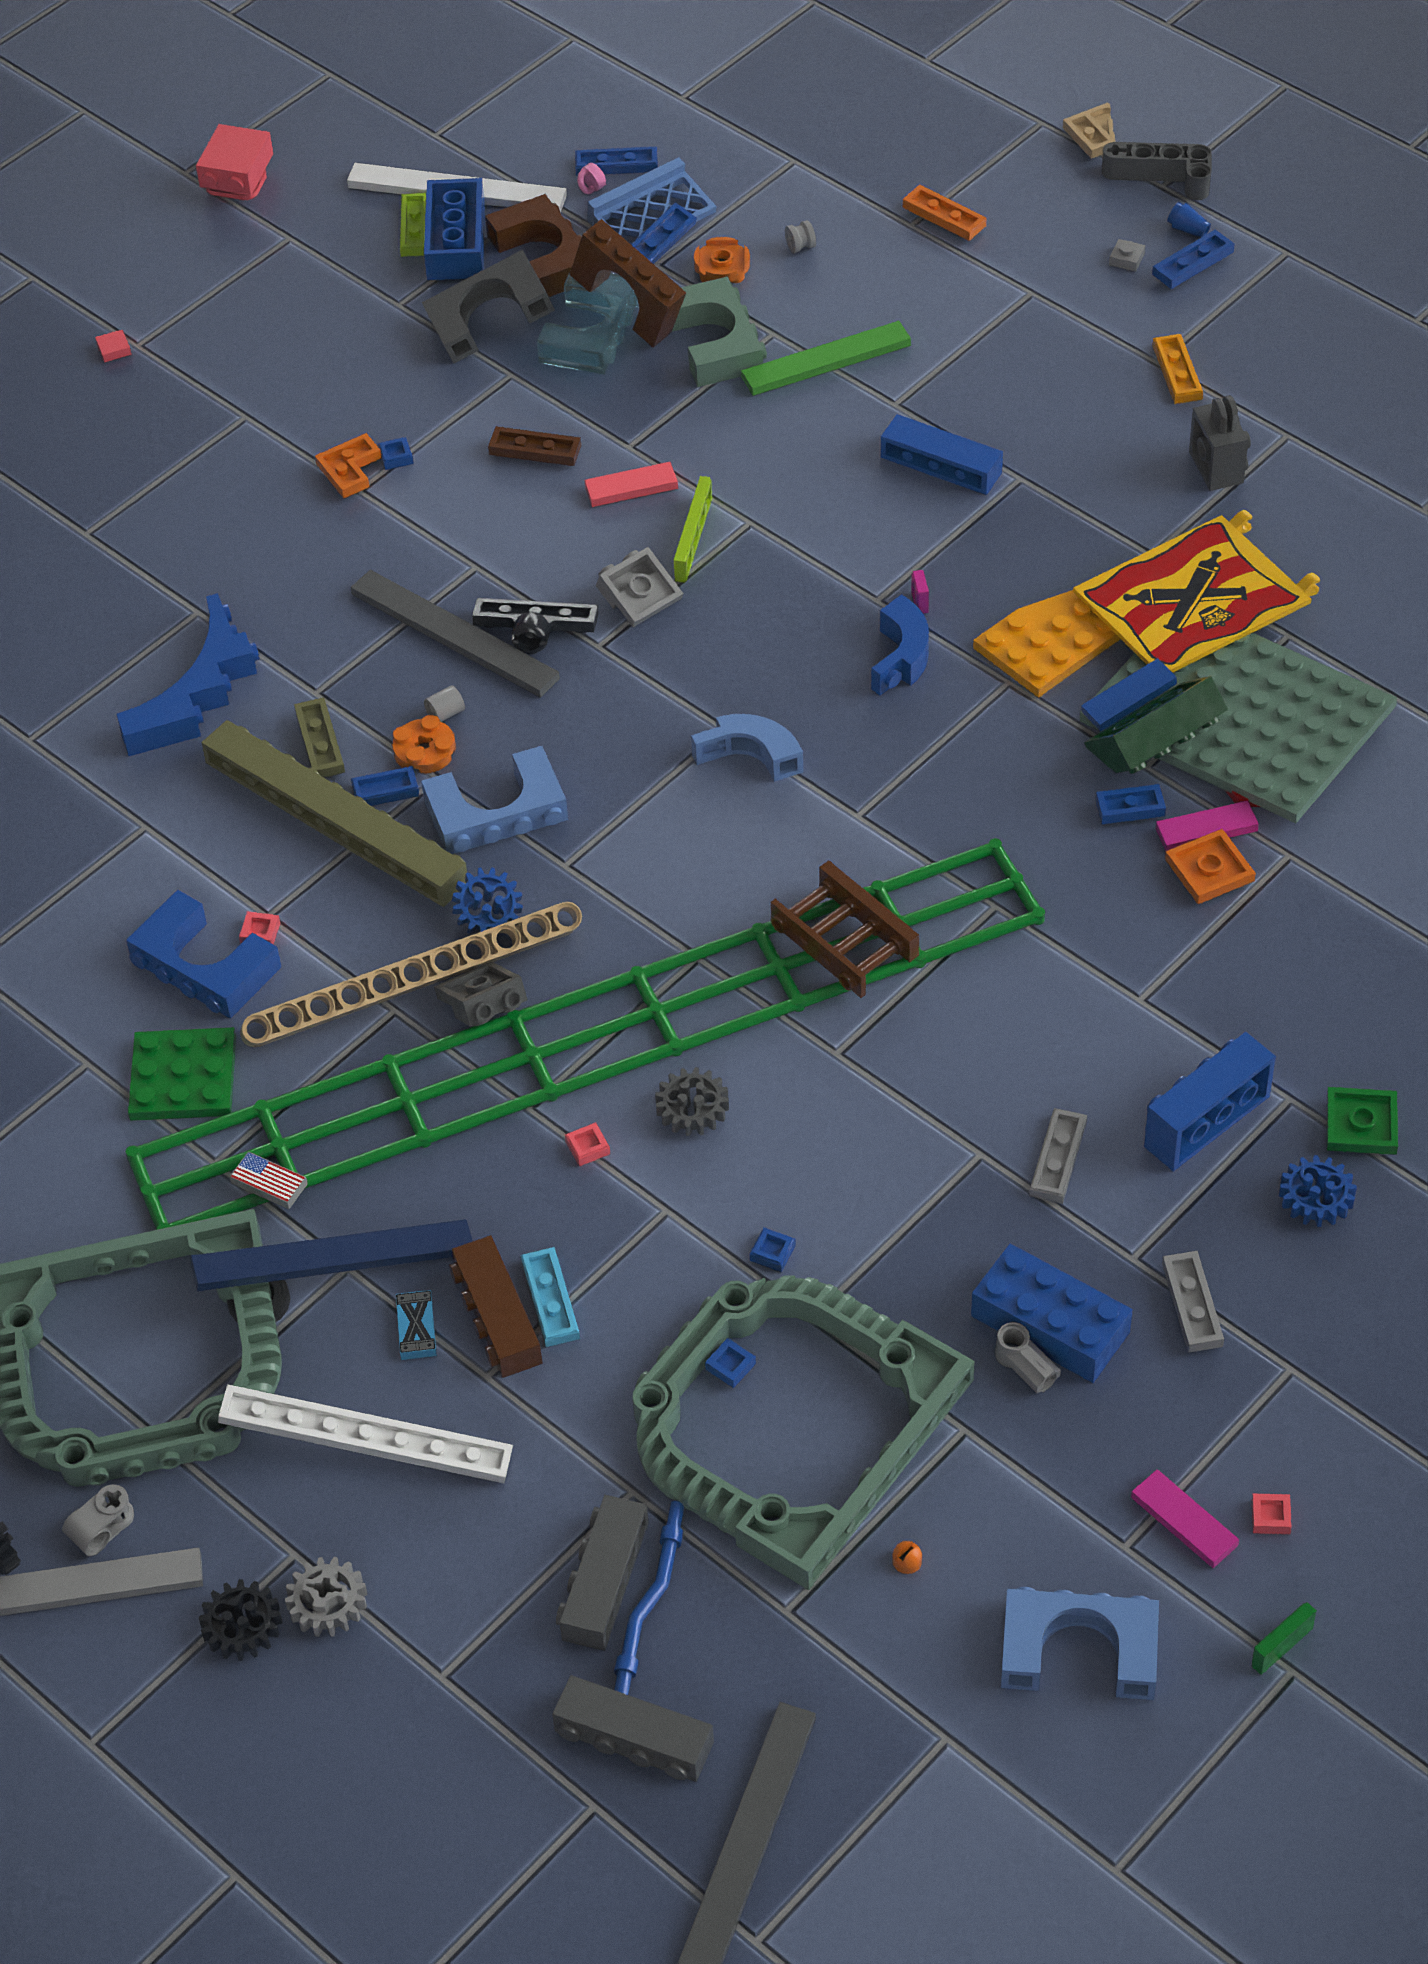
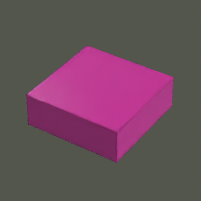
(920, 590)

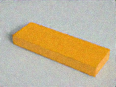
(1177, 368)

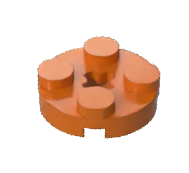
(735, 264)
(420, 731)

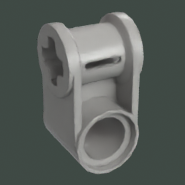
(99, 1521)

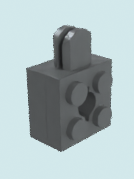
(1219, 443)

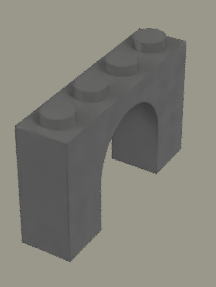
(508, 279)

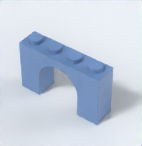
(467, 827)
(1125, 1622)

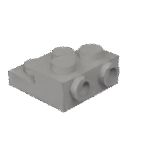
(638, 586)

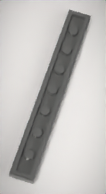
(455, 633)
(748, 1836)

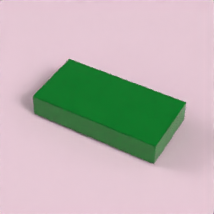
(1283, 1638)

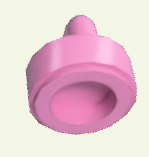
(593, 177)

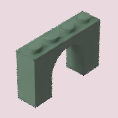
(724, 358)

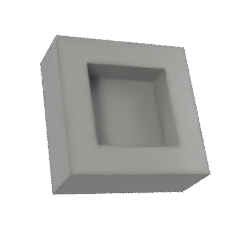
(1127, 255)

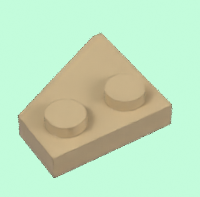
(1091, 129)

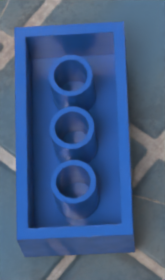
(454, 228)
(1208, 1100)
(1063, 1315)

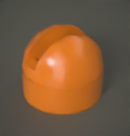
(911, 1562)

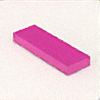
(1233, 819)
(1185, 1518)

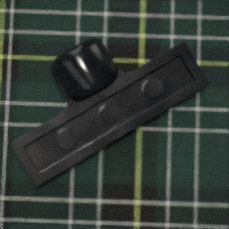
(534, 619)

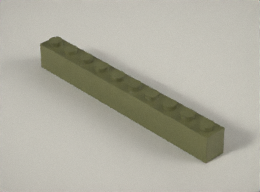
(335, 812)

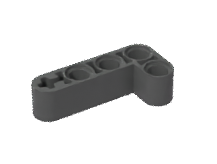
(1160, 163)

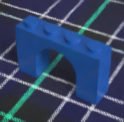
(221, 985)

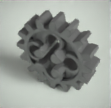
(706, 1091)

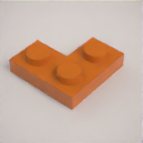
(344, 462)

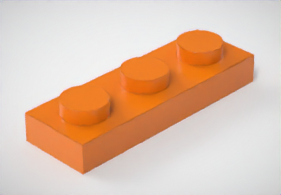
(944, 212)

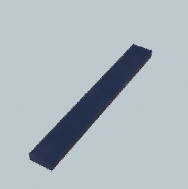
(328, 1255)

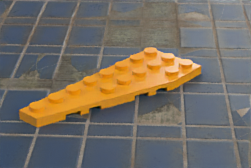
(1046, 641)

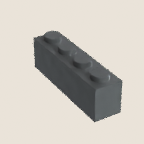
(603, 1572)
(633, 1729)

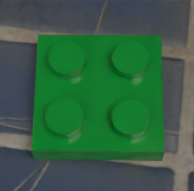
(1362, 1120)

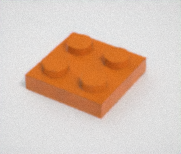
(1210, 866)

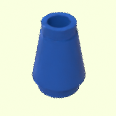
(1186, 219)

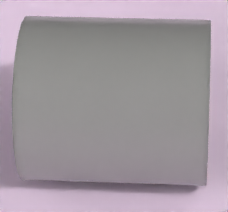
(445, 703)

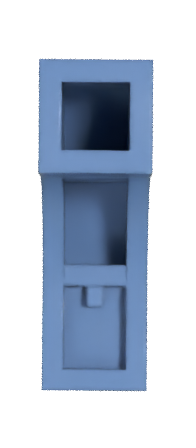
(752, 737)

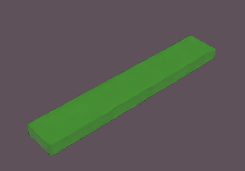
(825, 358)

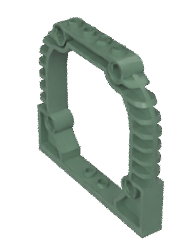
(30, 1286)
(803, 1537)

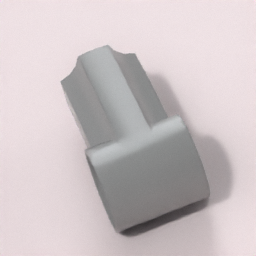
(1025, 1359)

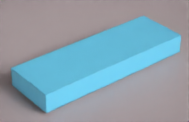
(550, 1297)

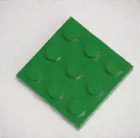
(182, 1074)

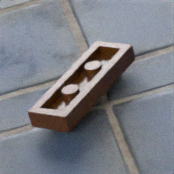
(534, 446)

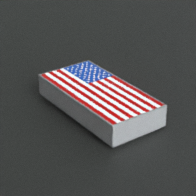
(268, 1180)

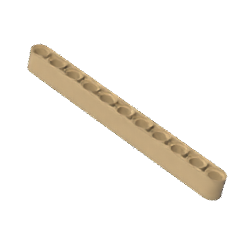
(400, 985)

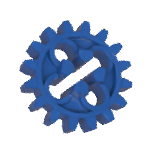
(489, 884)
(1335, 1199)

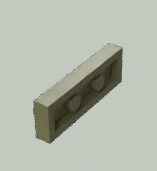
(319, 737)

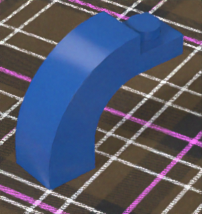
(910, 631)

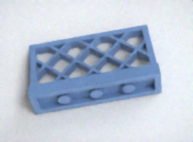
(640, 192)

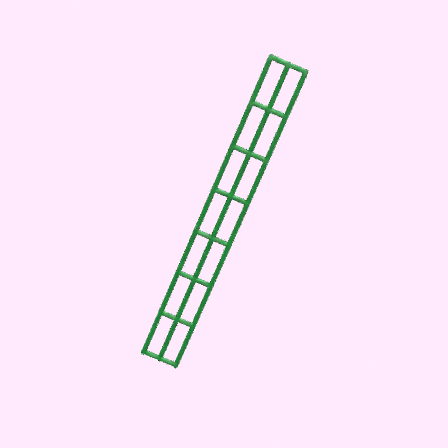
(533, 1055)

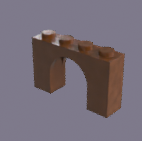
(537, 222)
(658, 296)

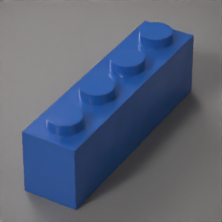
(941, 454)

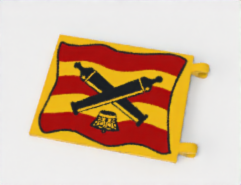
(1195, 594)

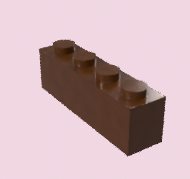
(496, 1307)

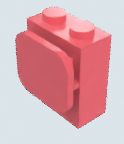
(235, 162)

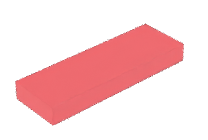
(631, 484)

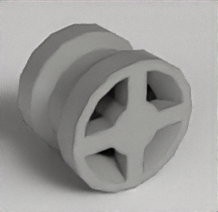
(800, 236)

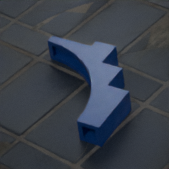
(204, 687)

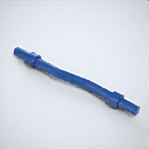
(670, 1539)

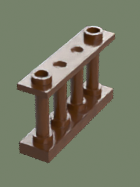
(854, 903)

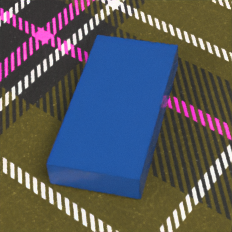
(386, 786)

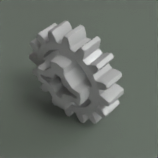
(328, 1598)

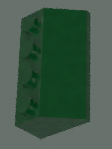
(1158, 725)

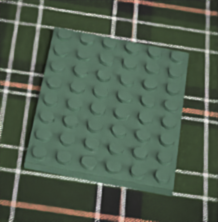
(1284, 726)

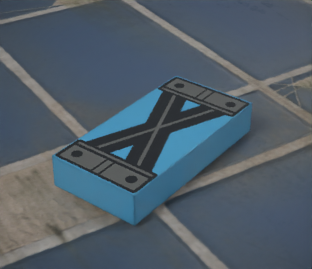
(416, 1325)

